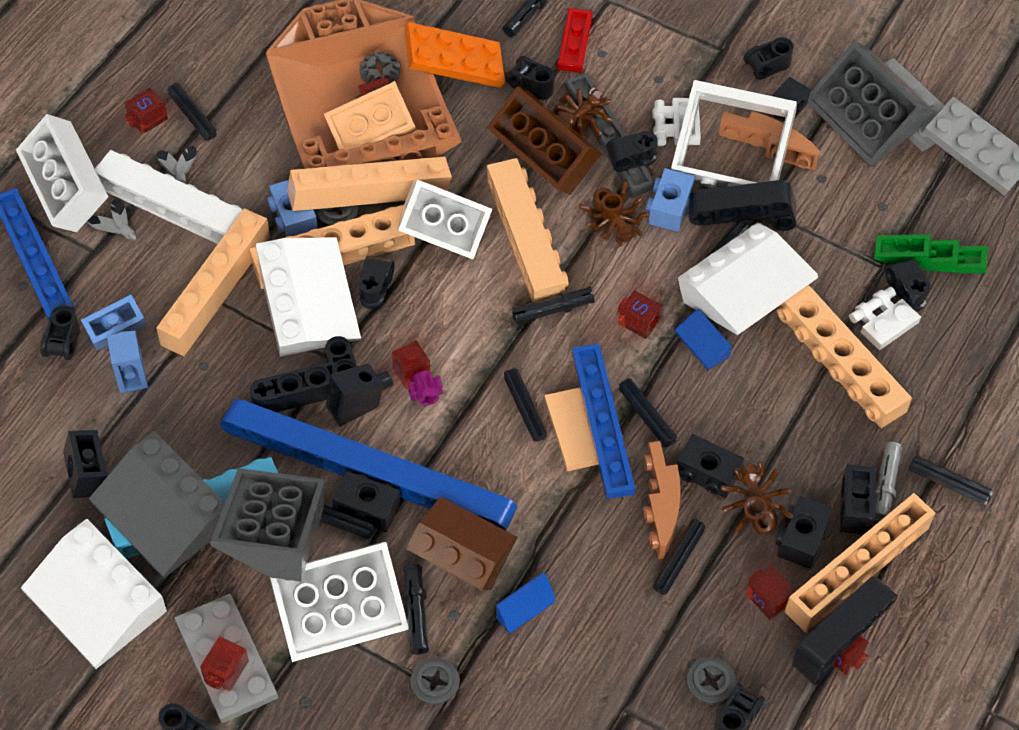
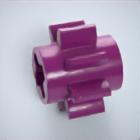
(425, 388)

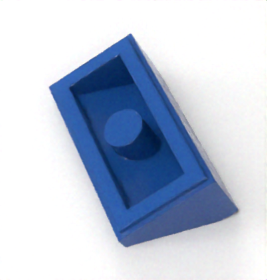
(704, 340)
(525, 603)

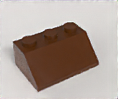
(462, 543)

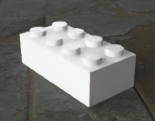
(61, 173)

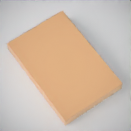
(370, 118)
(571, 428)

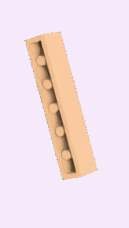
(363, 182)
(525, 230)
(212, 283)

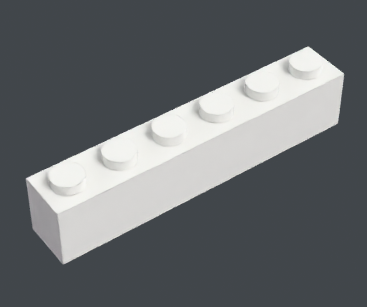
(166, 196)

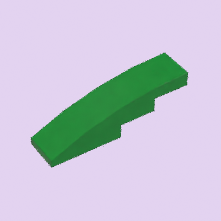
(932, 255)

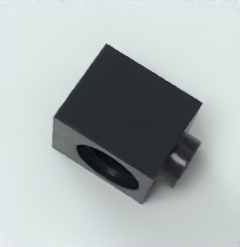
(793, 91)

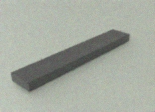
(638, 178)

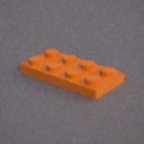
(454, 55)

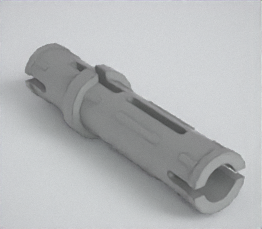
(885, 487)

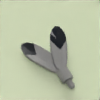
(180, 168)
(117, 225)

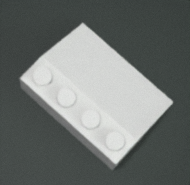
(745, 279)
(306, 293)
(93, 594)
(340, 602)

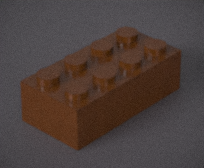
(544, 140)

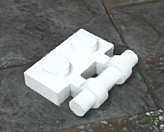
(677, 112)
(890, 324)

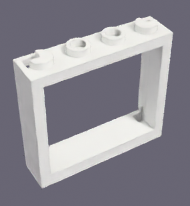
(736, 98)

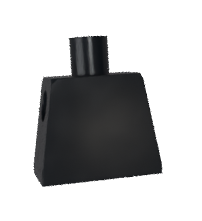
(355, 392)

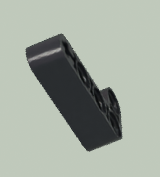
(745, 202)
(306, 392)
(841, 629)

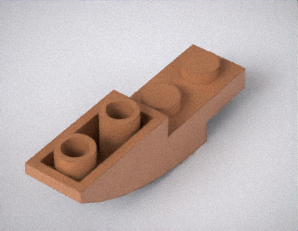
(766, 133)
(663, 501)

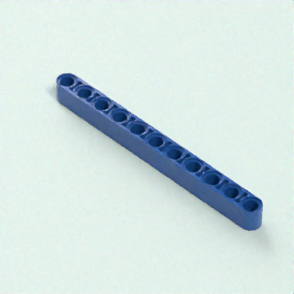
(342, 455)

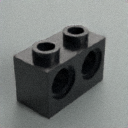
(857, 499)

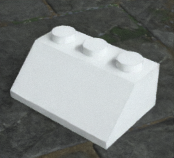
(443, 218)

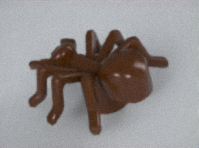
(578, 115)
(610, 208)
(758, 505)

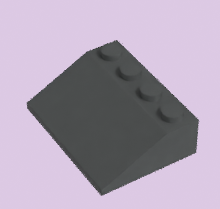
(868, 104)
(159, 504)
(270, 522)

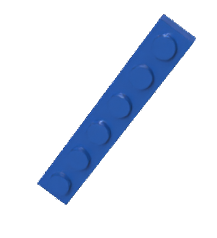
(32, 252)
(603, 421)

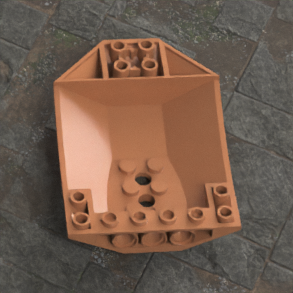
(318, 70)

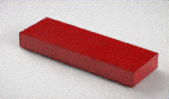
(575, 40)

